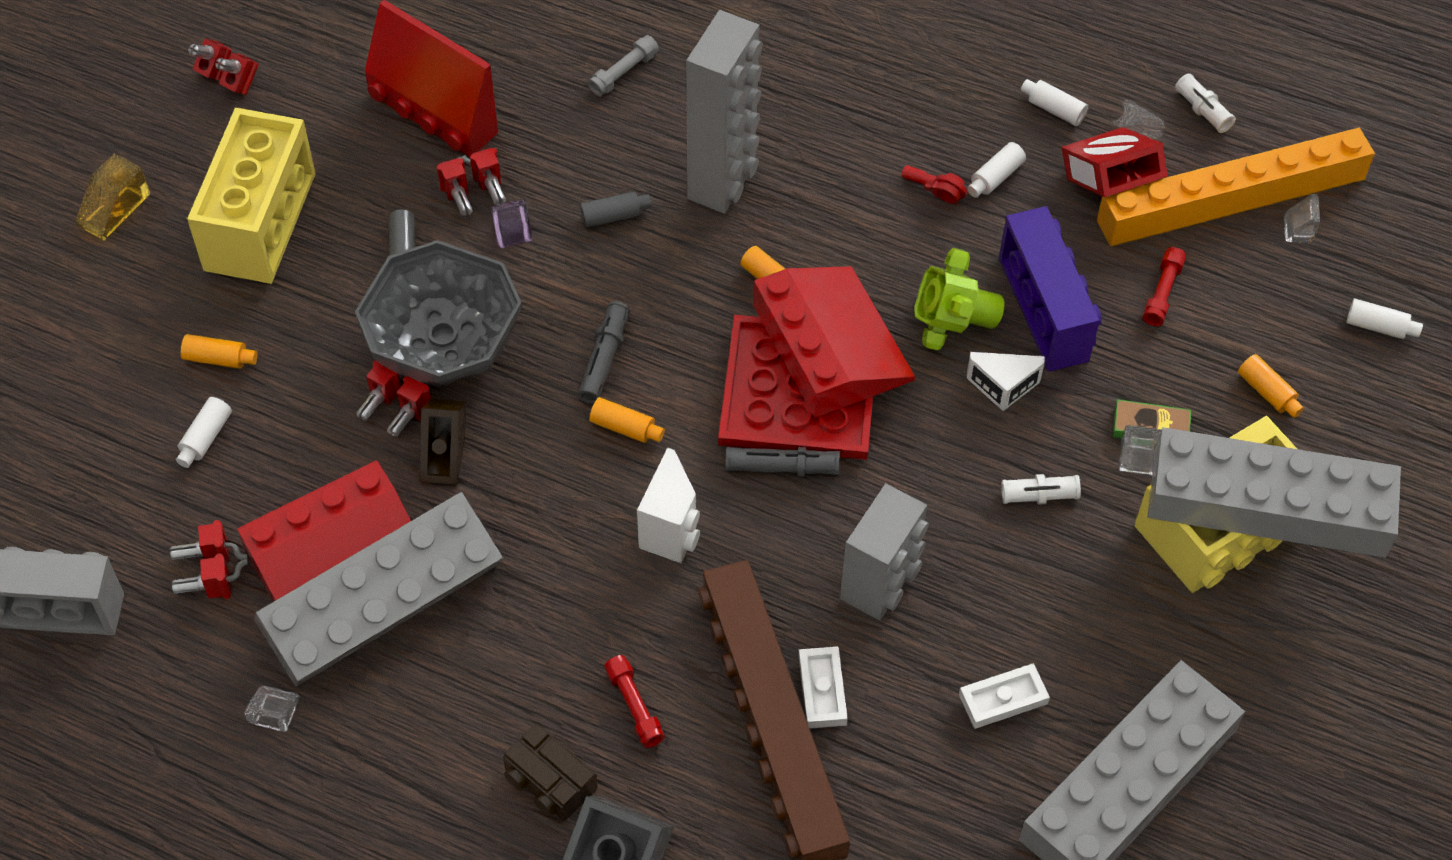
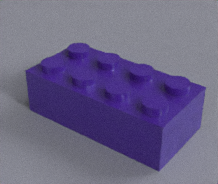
(1049, 288)

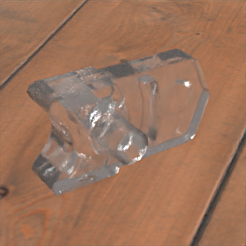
(1140, 120)

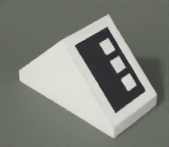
(1004, 376)

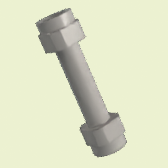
(603, 81)

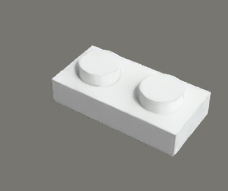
(822, 687)
(1004, 696)

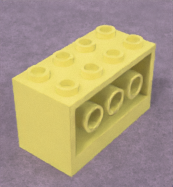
(252, 195)
(1205, 554)

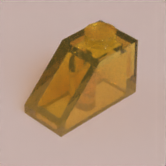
(111, 196)

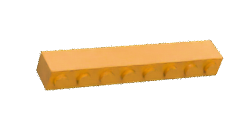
(1235, 186)

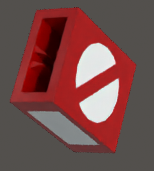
(1114, 161)

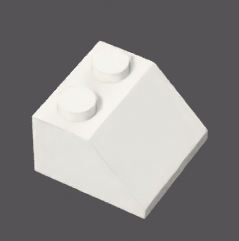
(668, 512)

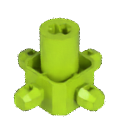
(953, 301)

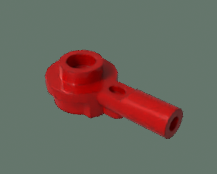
(946, 187)

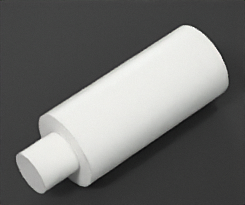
(1055, 101)
(996, 170)
(1382, 320)
(203, 431)

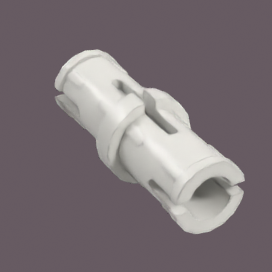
(1205, 103)
(1014, 490)

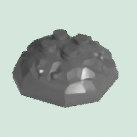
(438, 313)

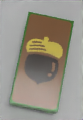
(1149, 416)

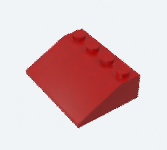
(431, 80)
(829, 336)
(322, 529)

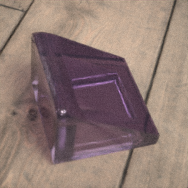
(511, 223)

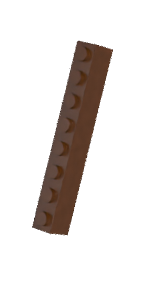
(774, 714)

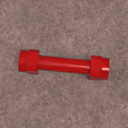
(1171, 267)
(647, 728)

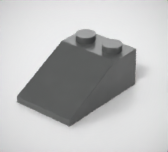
(616, 833)

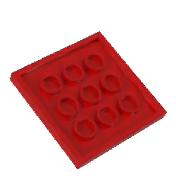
(767, 409)

